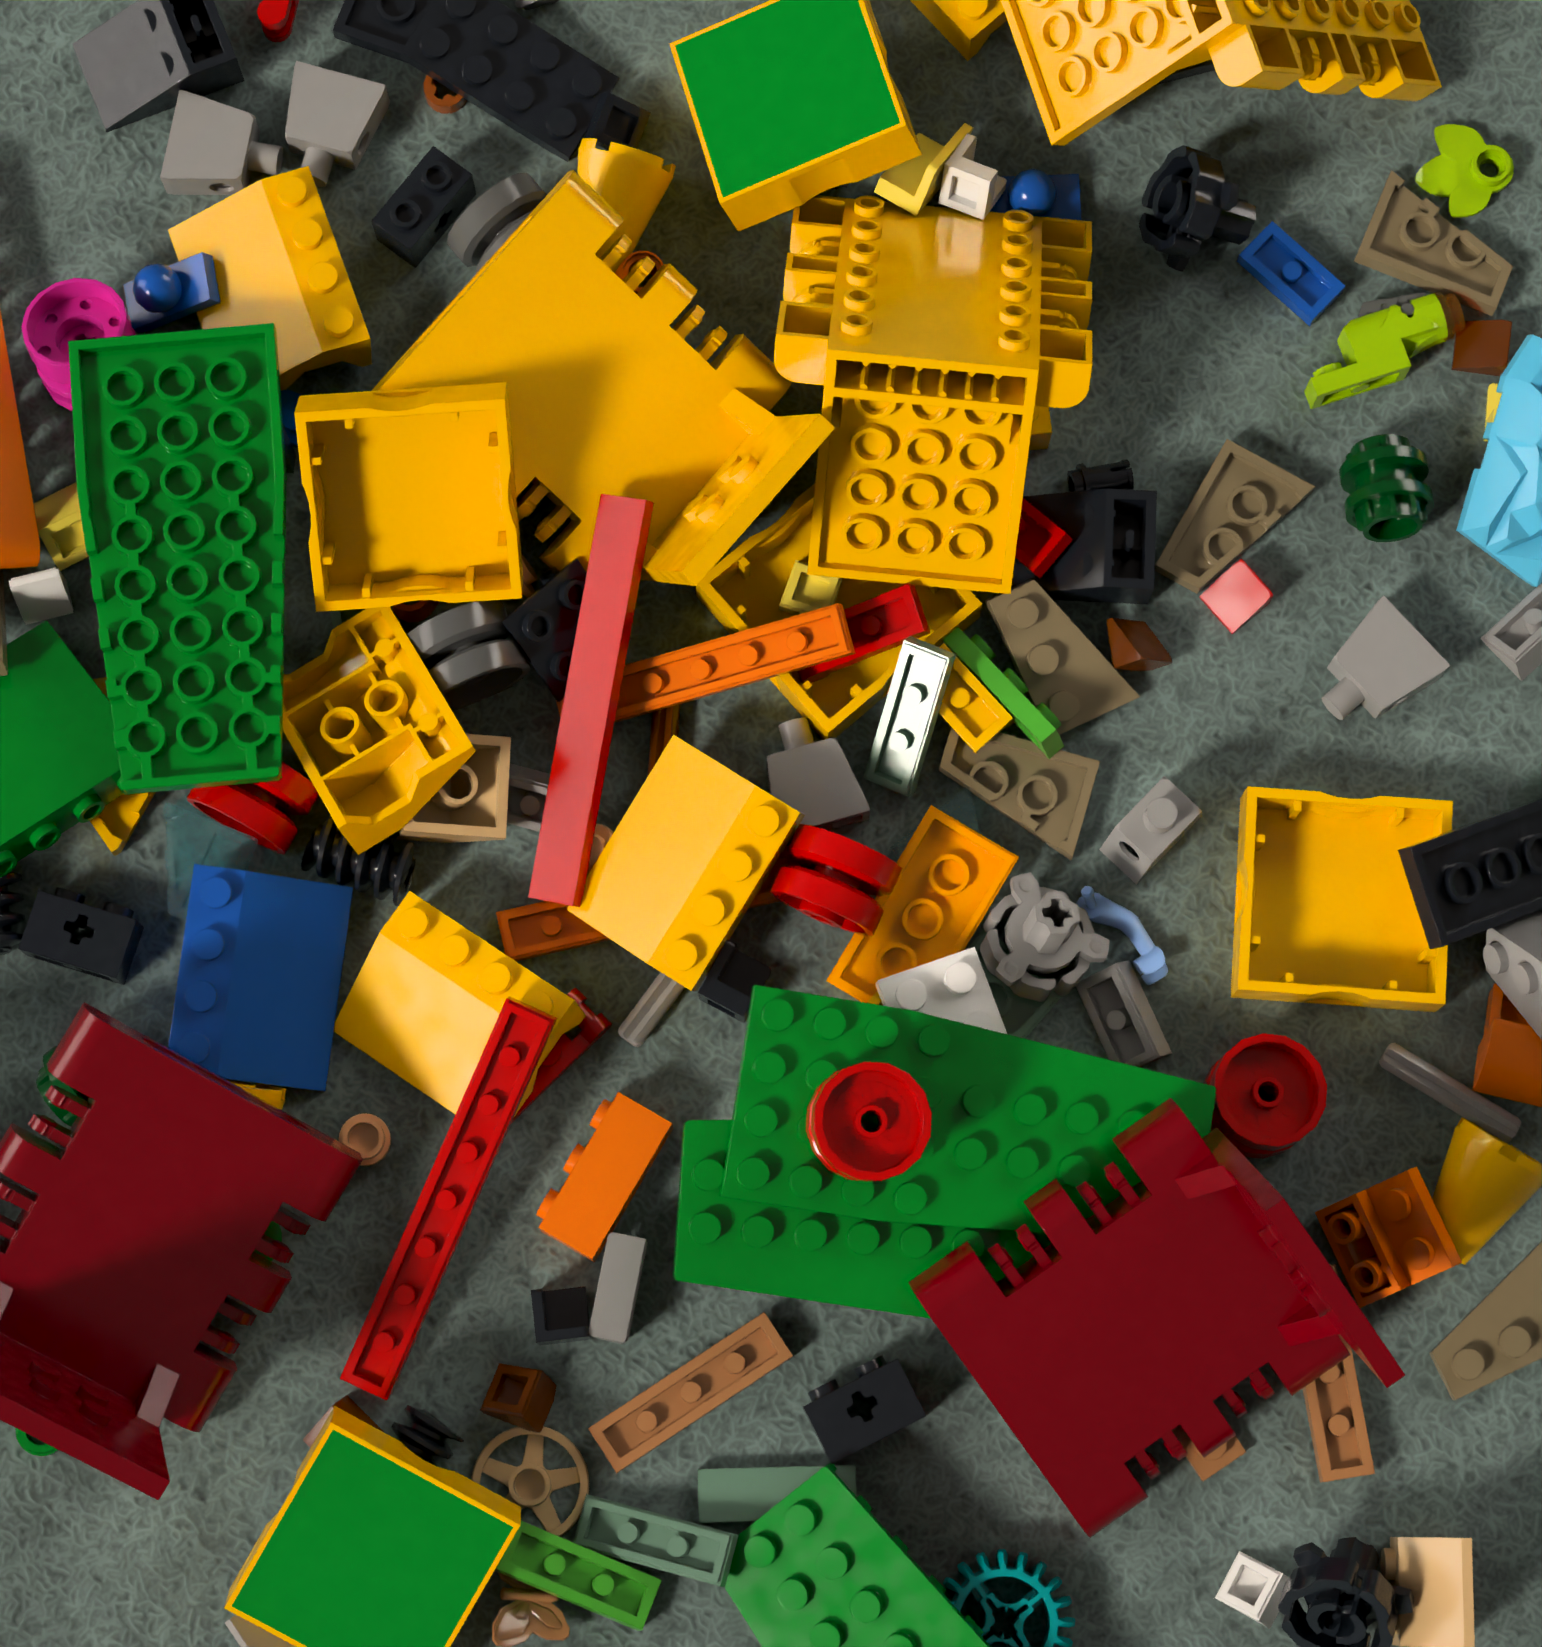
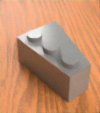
(1515, 964)

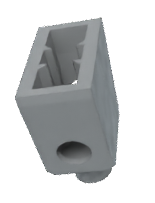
(332, 118)
(214, 149)
(1382, 664)
(815, 778)
(1151, 829)

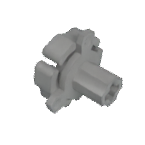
(1041, 936)

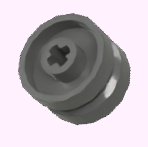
(493, 218)
(470, 652)

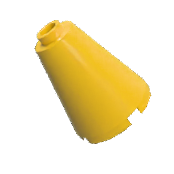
(628, 182)
(1482, 1186)

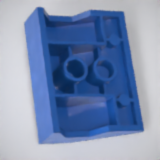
(260, 976)

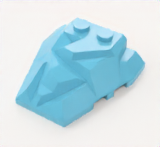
(1506, 493)

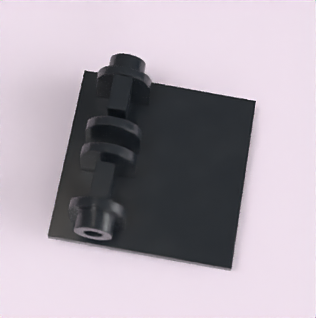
(548, 624)

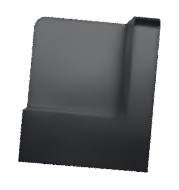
(731, 981)
(560, 1315)

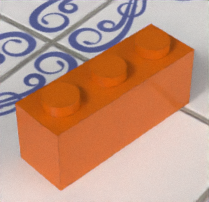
(603, 1175)

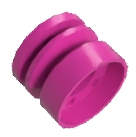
(67, 313)

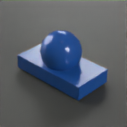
(1041, 195)
(171, 292)

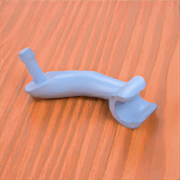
(1109, 913)

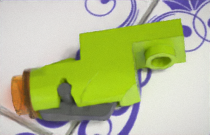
(1379, 342)

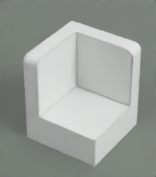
(968, 184)

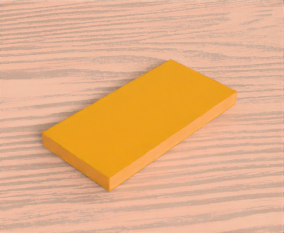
(935, 905)

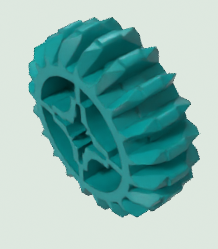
(1039, 1594)

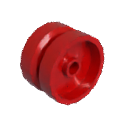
(252, 807)
(835, 880)
(1289, 1078)
(836, 1126)

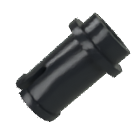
(1101, 477)

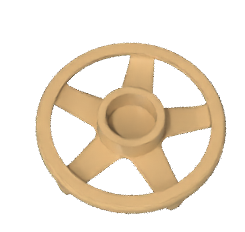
(532, 1483)

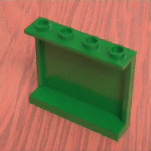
(53, 746)

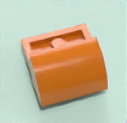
(1508, 1054)
(1388, 1237)

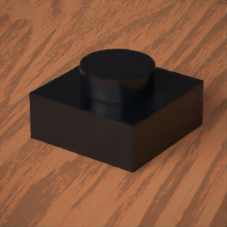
(617, 122)

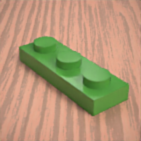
(1008, 689)
(580, 1576)

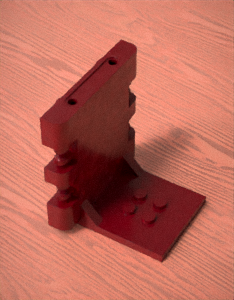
(141, 1241)
(1146, 1313)

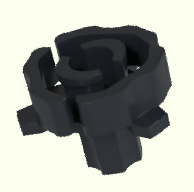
(1192, 206)
(1341, 1597)

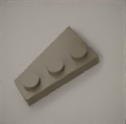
(1426, 250)
(1228, 514)
(1056, 657)
(1026, 786)
(1496, 1334)

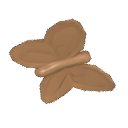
(529, 1614)

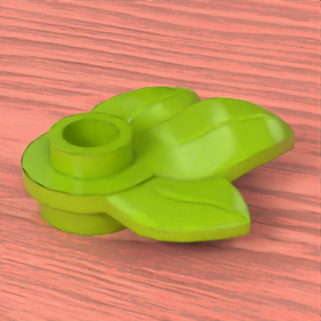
(1458, 171)

